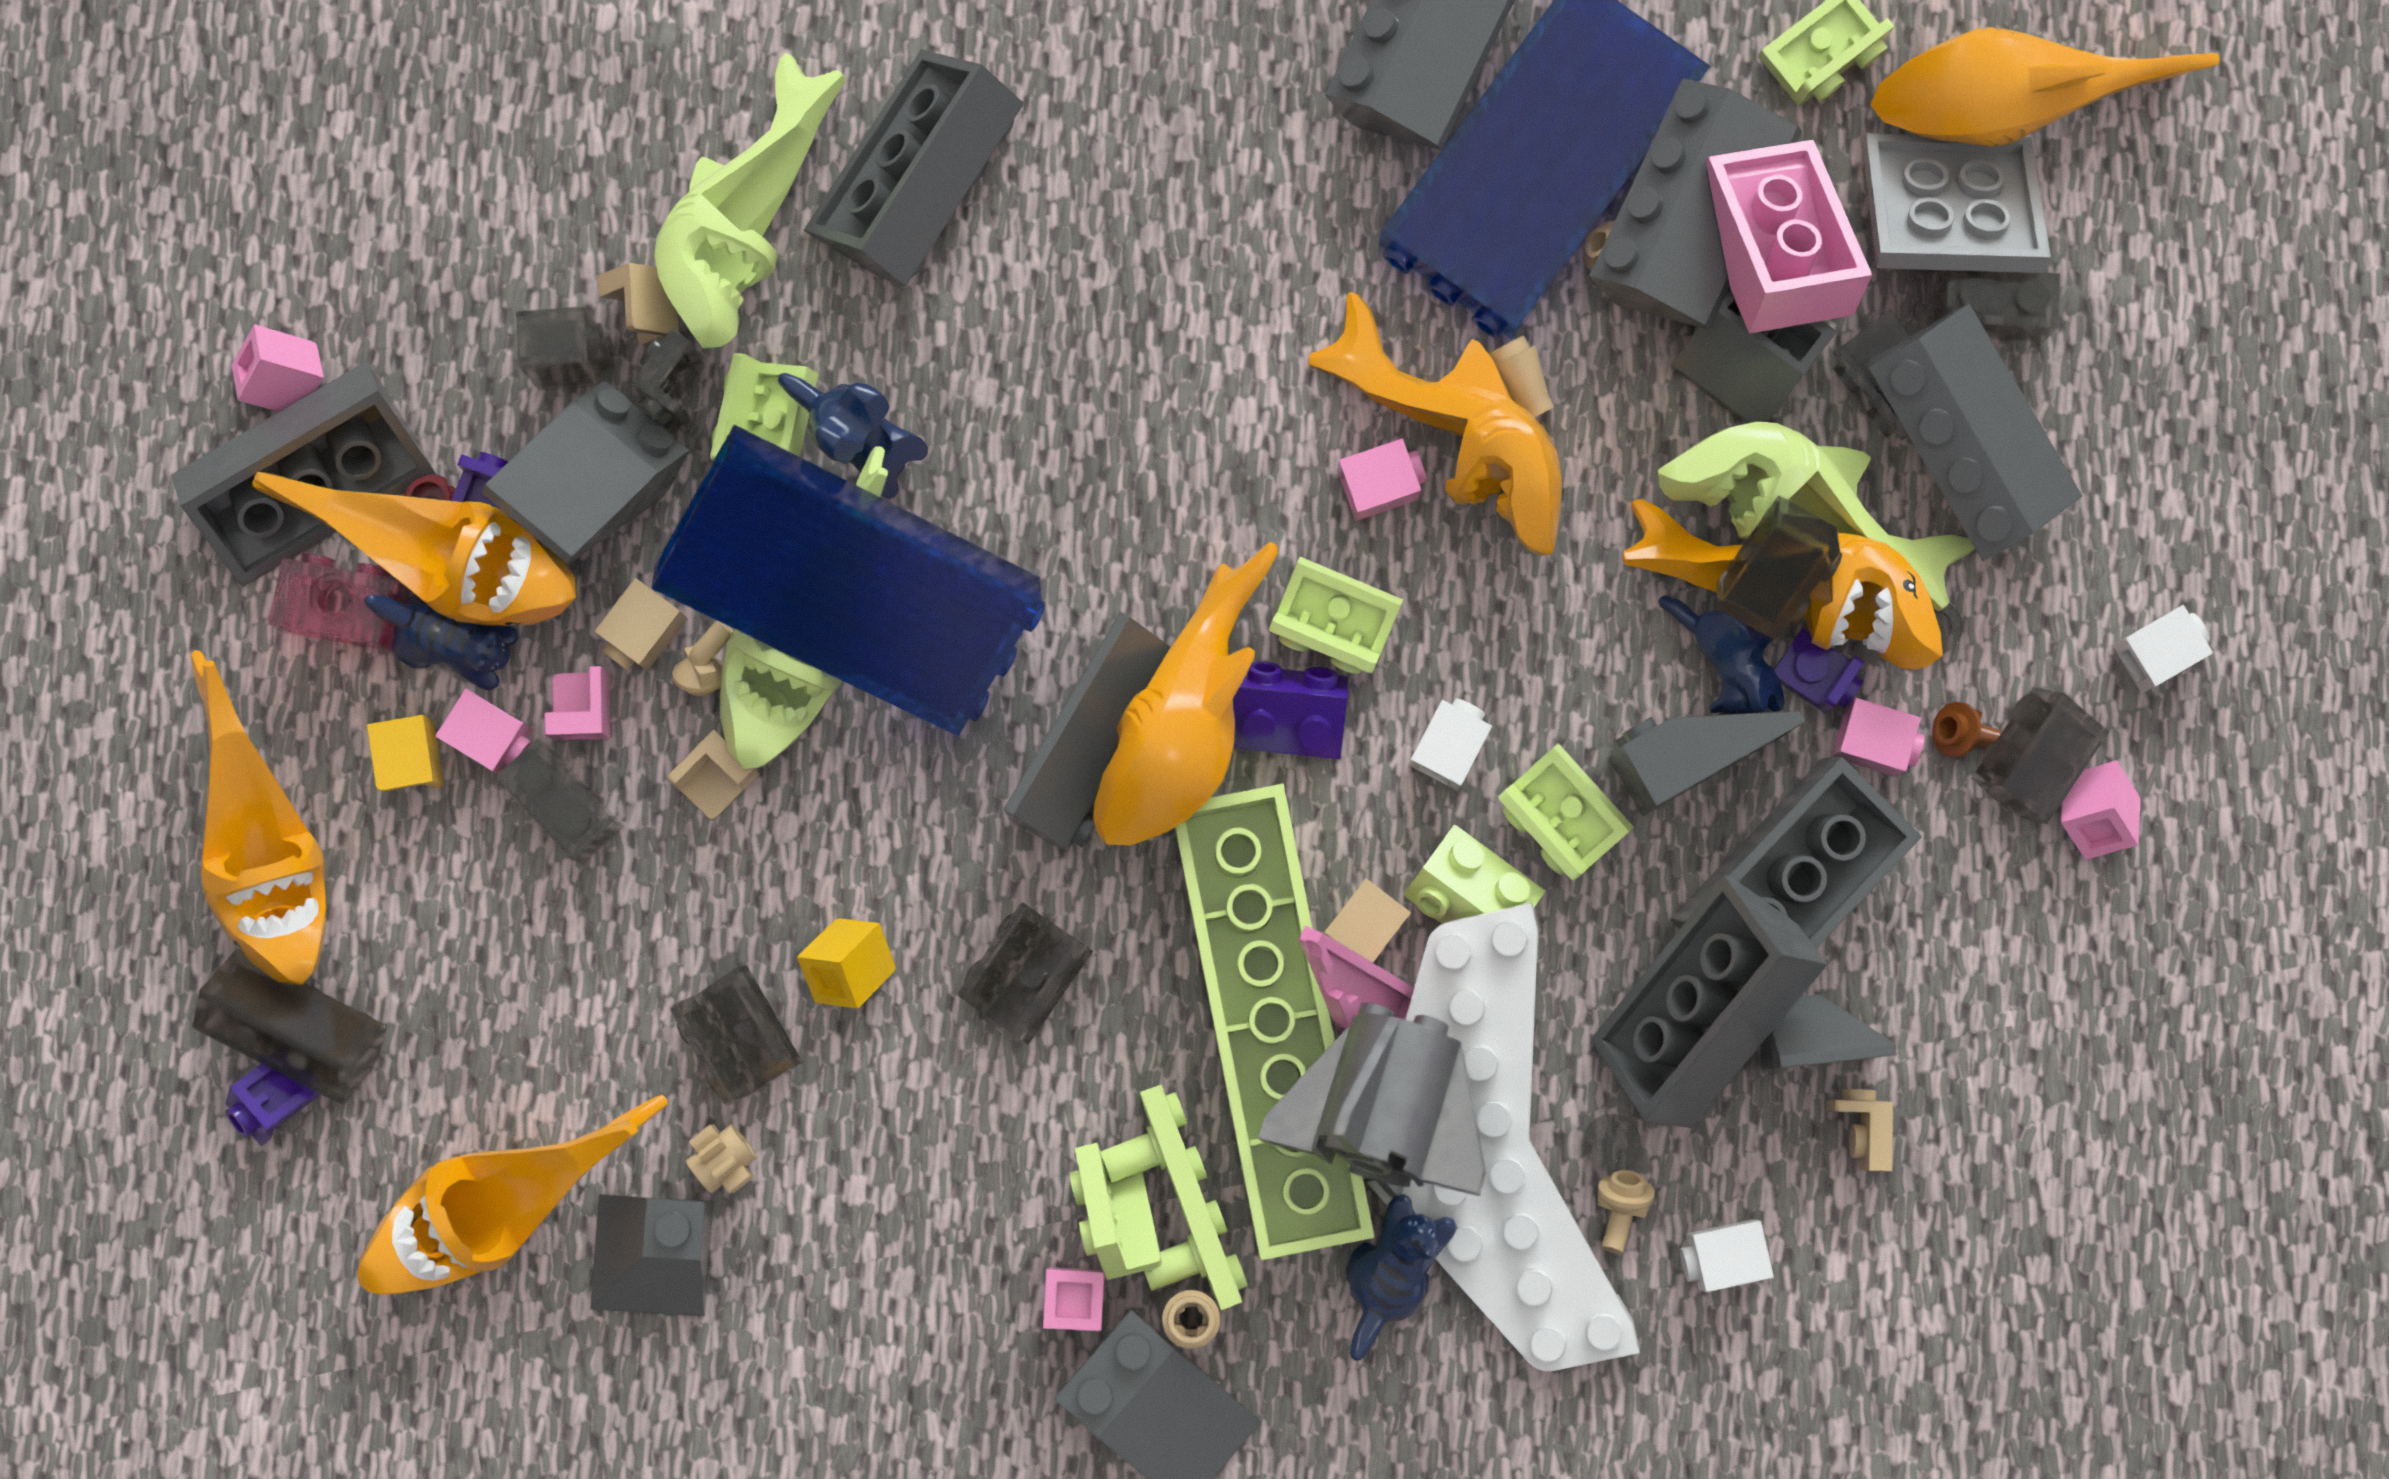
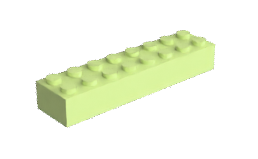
(1266, 1012)

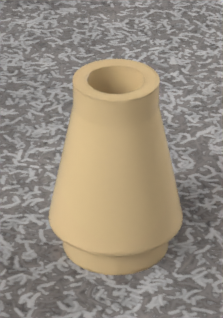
(1523, 375)
(1186, 1336)

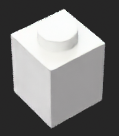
(2164, 648)
(1451, 742)
(1726, 1256)

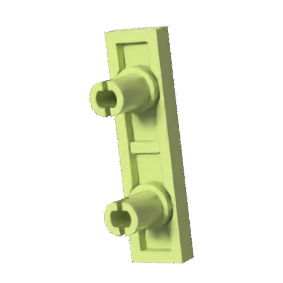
(1164, 1147)

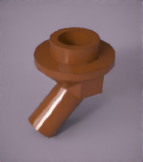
(1959, 730)

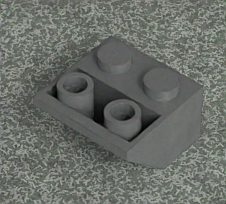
(1751, 370)

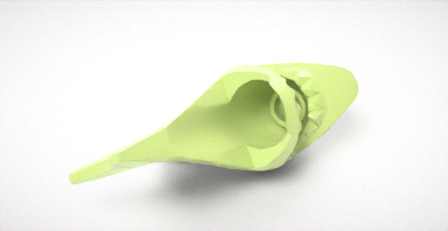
(715, 232)
(1768, 460)
(769, 694)

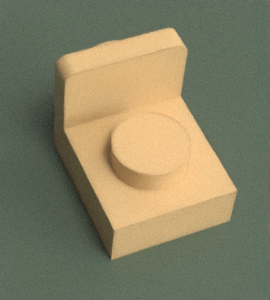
(1873, 1137)

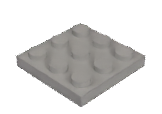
(1954, 205)

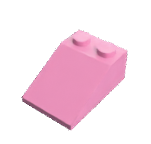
(1785, 237)

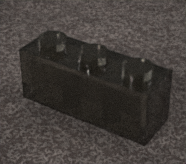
(289, 1028)

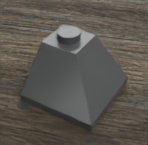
(1819, 1034)
(651, 1255)

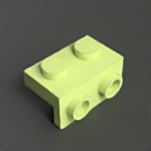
(1823, 46)
(761, 405)
(1335, 617)
(1564, 813)
(1468, 881)
(1118, 1215)

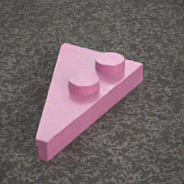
(1351, 979)

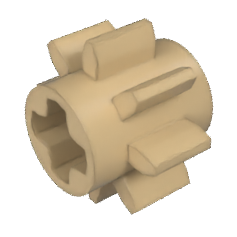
(721, 1158)

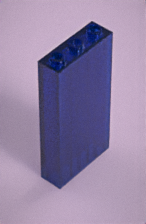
(1539, 160)
(848, 582)

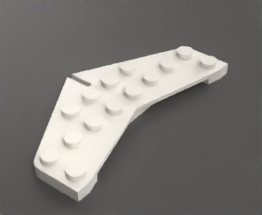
(1517, 1240)

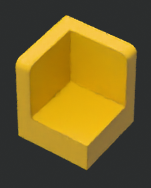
(405, 753)
(847, 963)

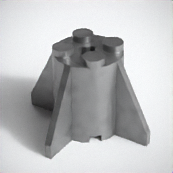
(1389, 1103)

